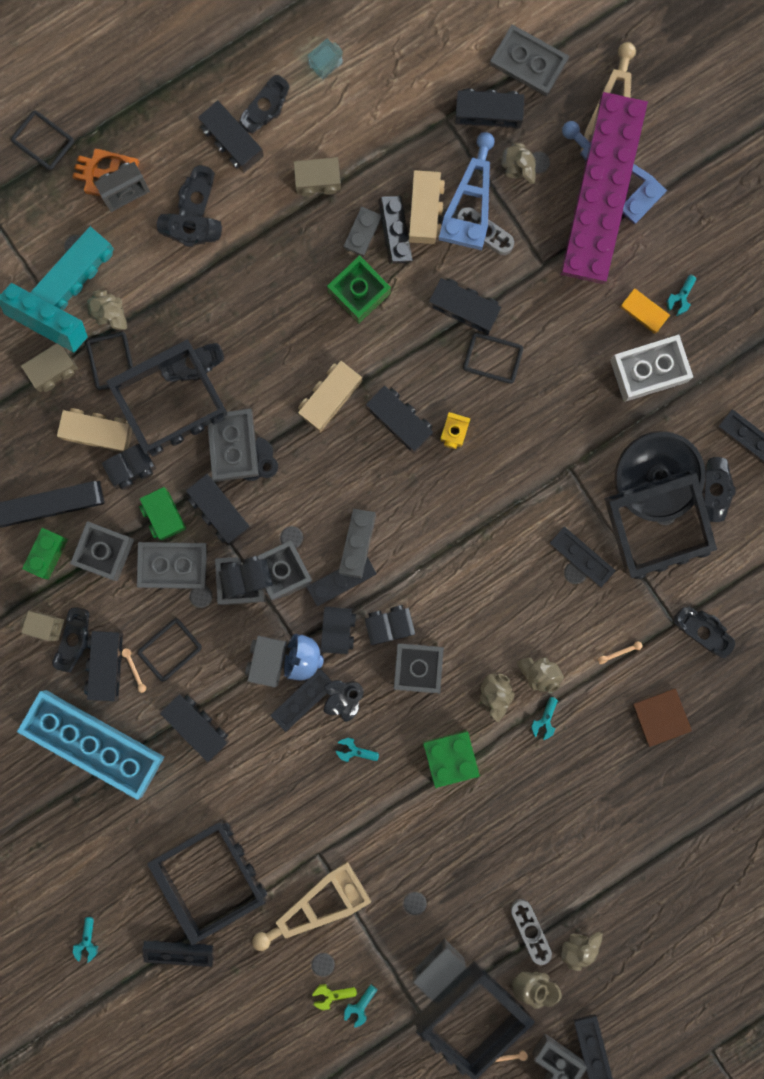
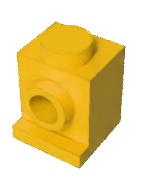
(459, 422)

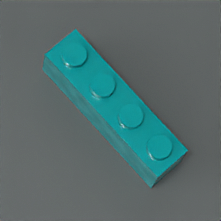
(74, 269)
(42, 317)

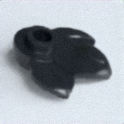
(264, 455)
(340, 701)

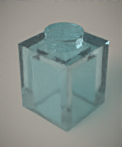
(325, 58)

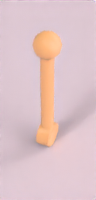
(127, 653)
(603, 659)
(522, 1055)

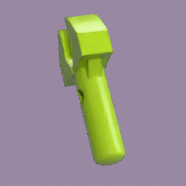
(332, 995)

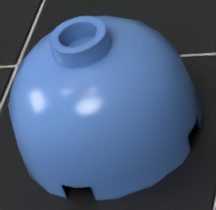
(303, 658)

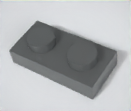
(362, 231)

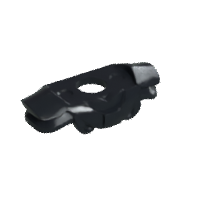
(274, 91)
(200, 181)
(206, 229)
(209, 357)
(718, 472)
(718, 641)
(67, 656)

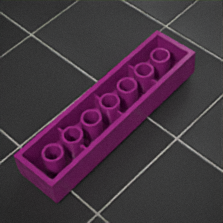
(603, 187)

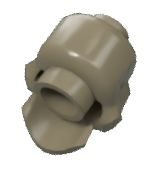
(519, 162)
(107, 309)
(541, 674)
(497, 694)
(579, 951)
(535, 989)

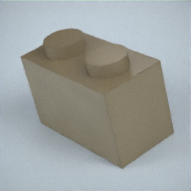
(317, 176)
(49, 368)
(42, 625)

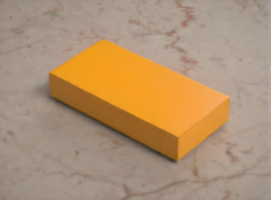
(645, 311)

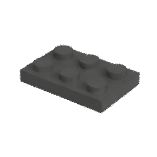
(529, 60)
(233, 446)
(172, 565)

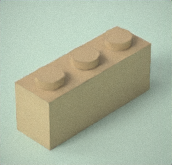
(426, 207)
(329, 396)
(94, 430)

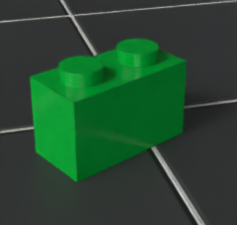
(162, 514)
(45, 554)

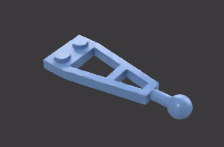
(642, 198)
(461, 231)

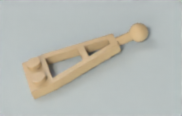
(626, 52)
(348, 888)

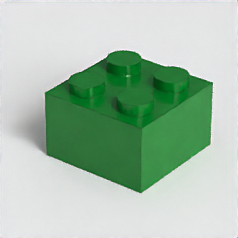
(359, 289)
(451, 759)

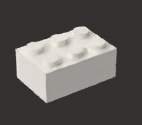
(651, 368)

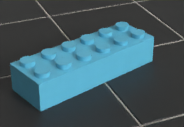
(91, 744)

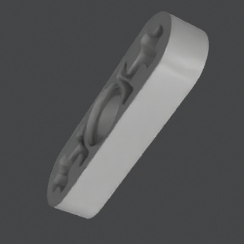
(503, 235)
(543, 944)

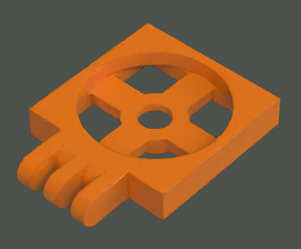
(90, 169)

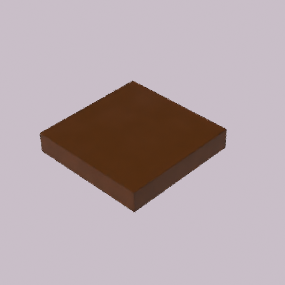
(662, 717)

